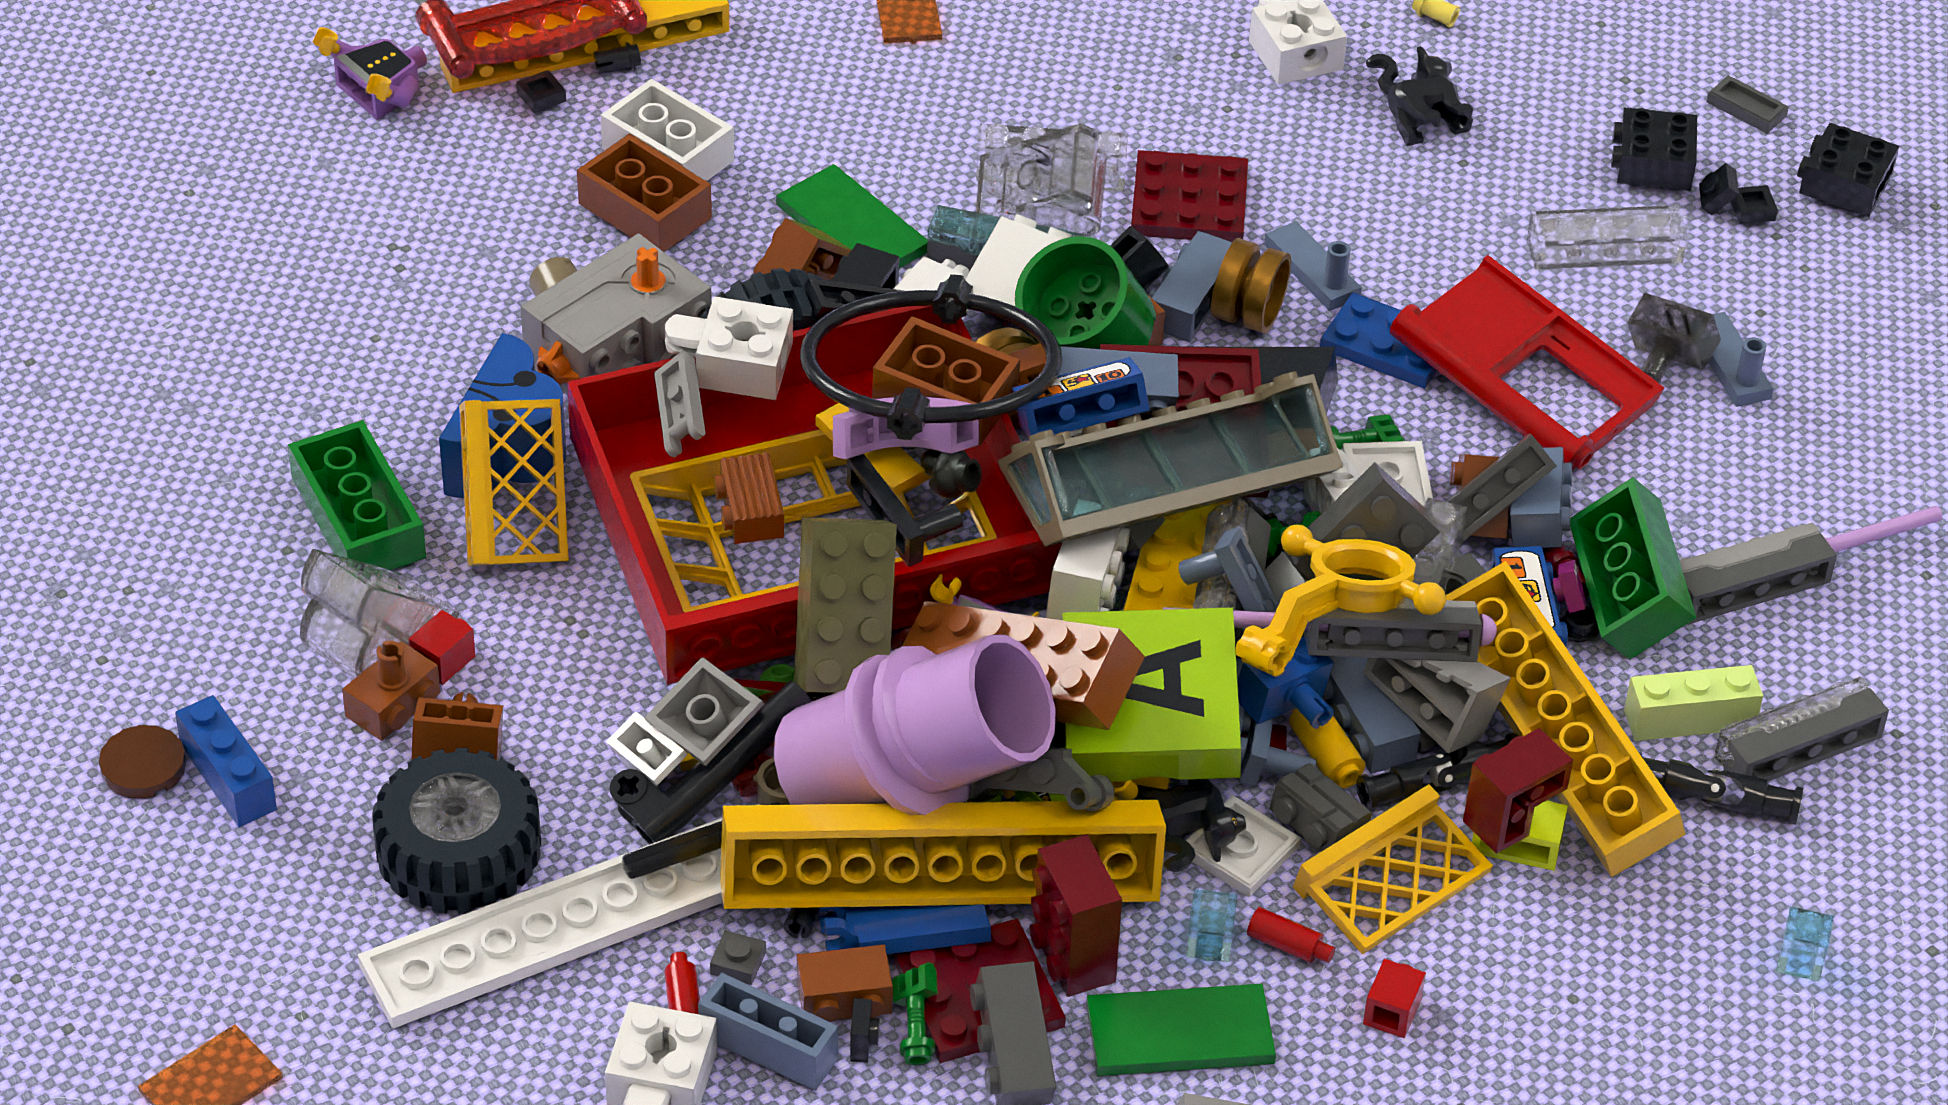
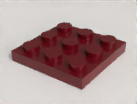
(1189, 194)
(950, 1013)

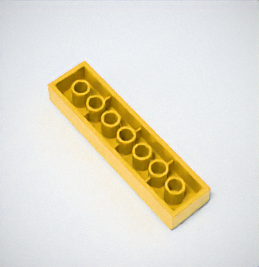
(1610, 785)

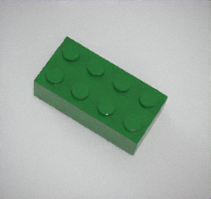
(357, 497)
(1631, 568)

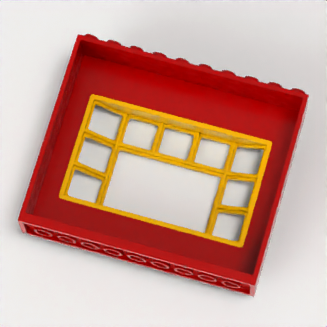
(625, 458)

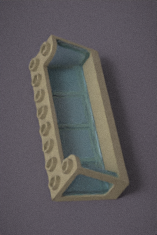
(1172, 460)

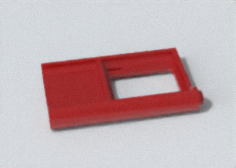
(1498, 322)

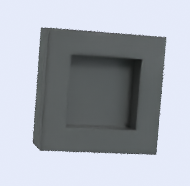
(738, 957)

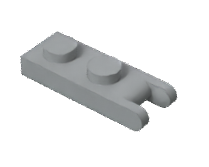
(679, 402)

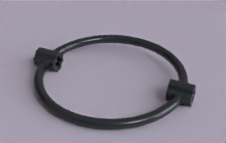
(911, 409)

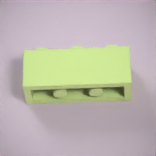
(1691, 702)

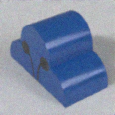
(505, 376)

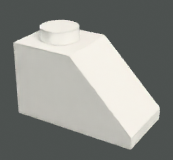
(646, 749)

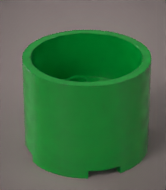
(1085, 295)

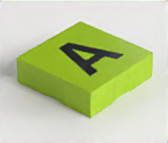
(1180, 706)

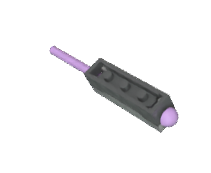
(1779, 563)
(1392, 634)

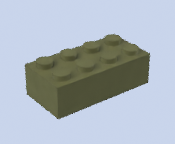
(842, 599)

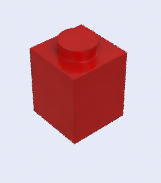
(446, 643)
(1394, 998)

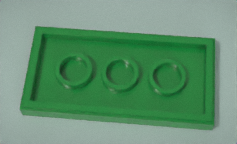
(850, 214)
(1180, 1029)

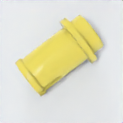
(1438, 10)

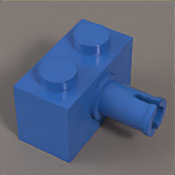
(1297, 687)

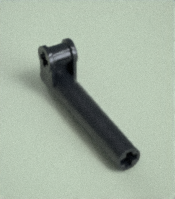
(664, 814)

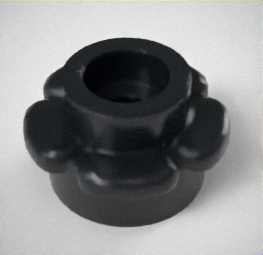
(1581, 625)

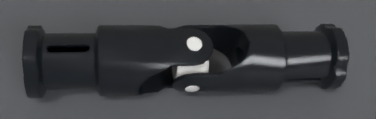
(1407, 778)
(1685, 781)

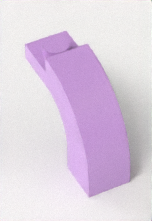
(861, 433)

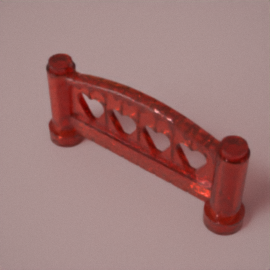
(457, 33)

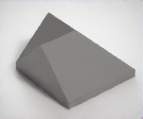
(704, 711)

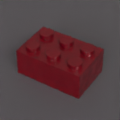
(1076, 915)

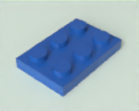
(1363, 337)

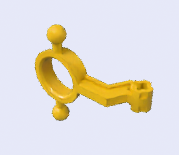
(1275, 645)

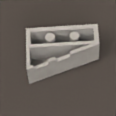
(1443, 697)

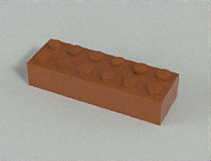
(1083, 662)

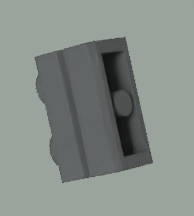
(1317, 807)

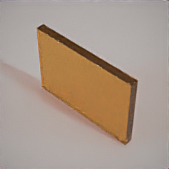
(216, 1073)

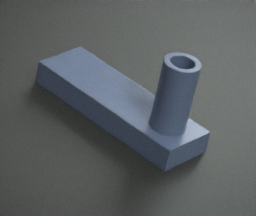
(1318, 270)
(1740, 364)
(1237, 560)
(1263, 757)

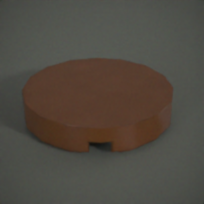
(142, 761)

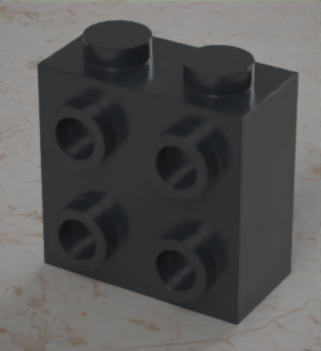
(1655, 148)
(1847, 169)

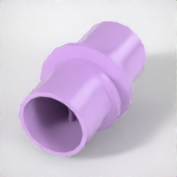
(918, 727)

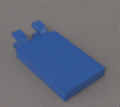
(905, 926)

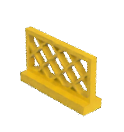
(478, 484)
(1364, 848)

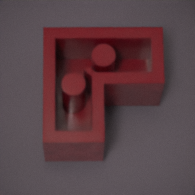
(1511, 784)

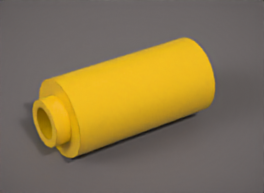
(1331, 748)

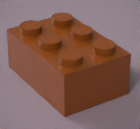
(644, 193)
(945, 368)

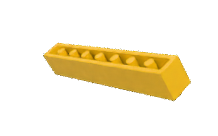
(667, 24)

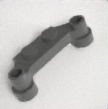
(1050, 773)

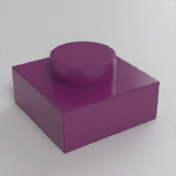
(1569, 587)

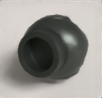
(951, 473)

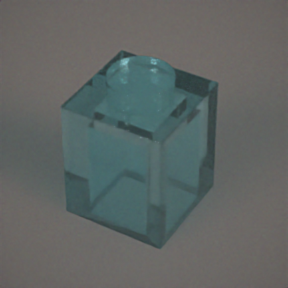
(1211, 925)
(1804, 943)

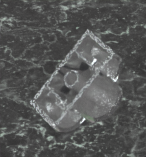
(1047, 179)
(360, 608)

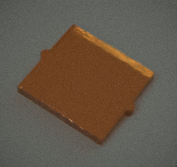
(908, 20)

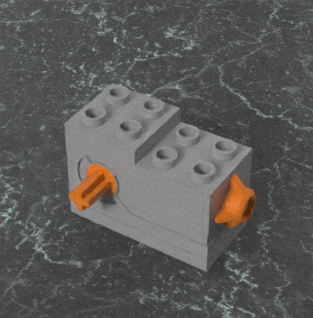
(611, 312)

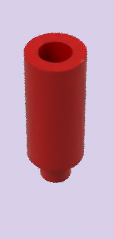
(1289, 936)
(682, 984)

